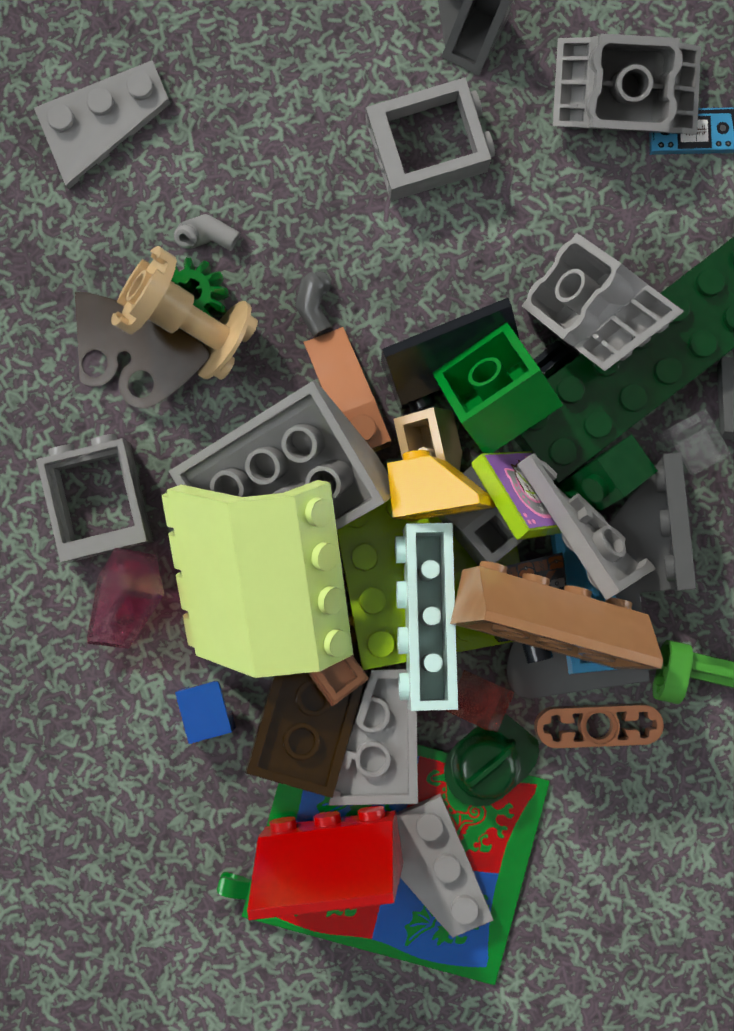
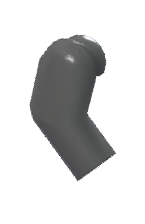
(308, 302)

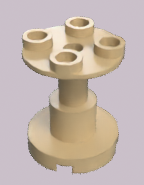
(154, 297)

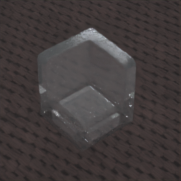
(697, 440)

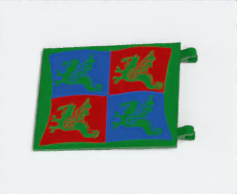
(496, 844)

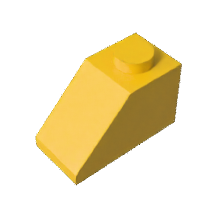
(431, 488)

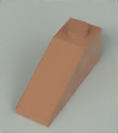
(347, 386)

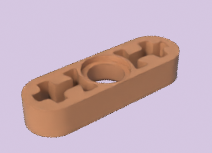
(630, 713)

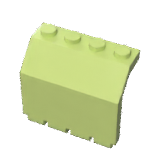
(260, 578)

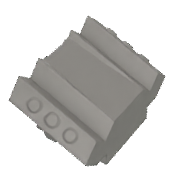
(627, 84)
(598, 304)

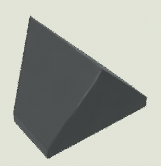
(472, 30)

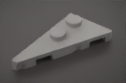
(586, 532)

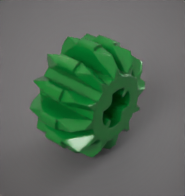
(205, 283)

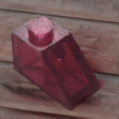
(124, 598)

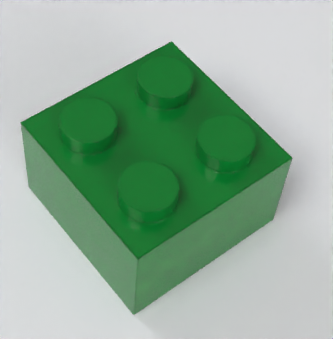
(497, 389)

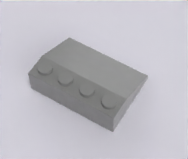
(289, 447)

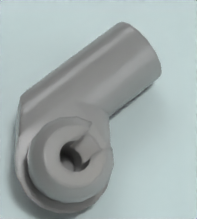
(203, 230)

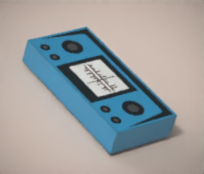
(713, 135)

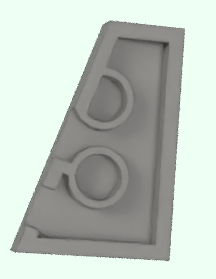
(99, 117)
(381, 747)
(439, 868)

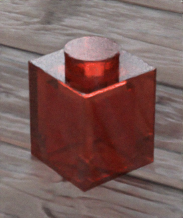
(482, 701)

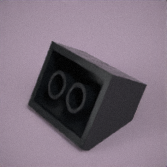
(413, 360)

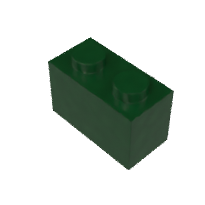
(610, 475)

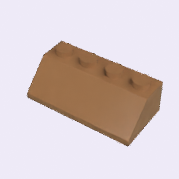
(555, 618)

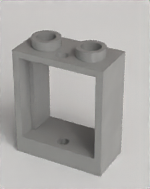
(403, 185)
(67, 457)

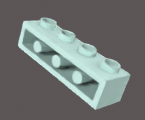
(428, 605)

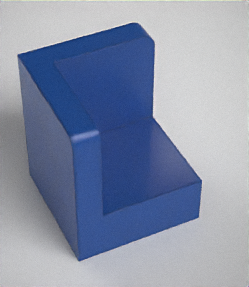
(204, 712)

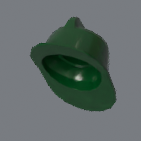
(490, 763)

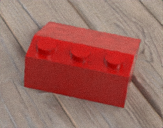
(326, 863)

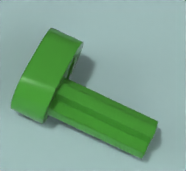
(682, 664)

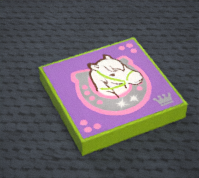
(514, 495)

